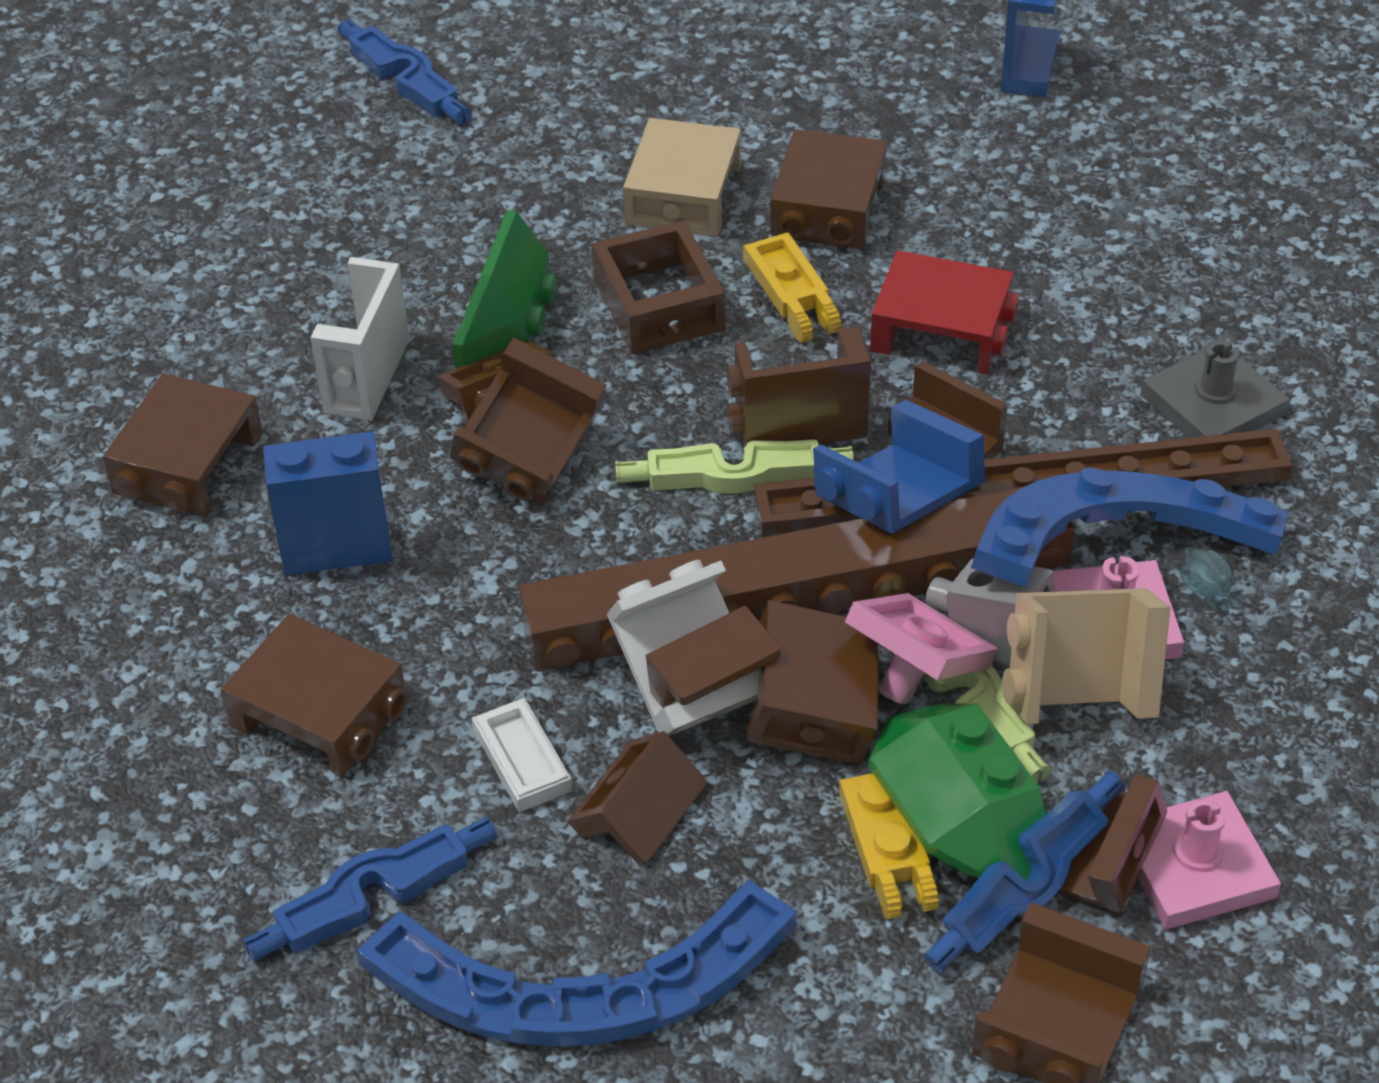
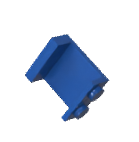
(1028, 49)
(917, 474)
(327, 503)

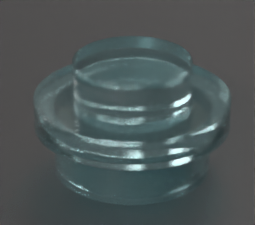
(1206, 574)

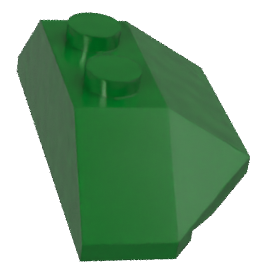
(508, 294)
(958, 786)

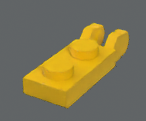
(792, 284)
(886, 845)

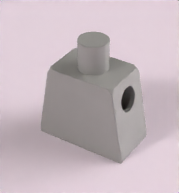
(985, 603)

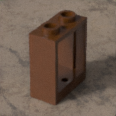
(647, 321)

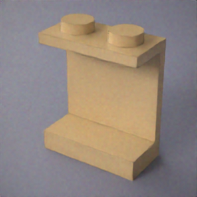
(681, 175)
(1086, 650)

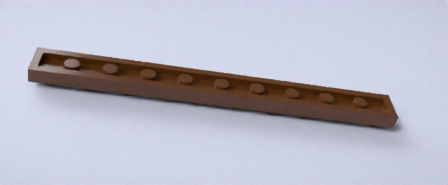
(1222, 458)

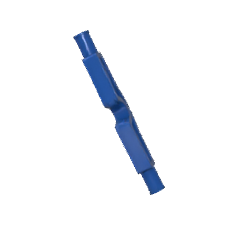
(413, 70)
(1004, 894)
(343, 905)

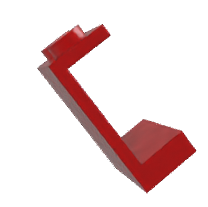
(946, 301)

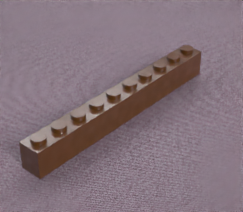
(806, 568)

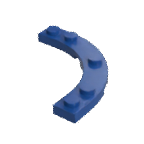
(1044, 508)
(585, 1007)

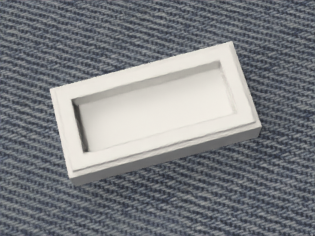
(522, 755)

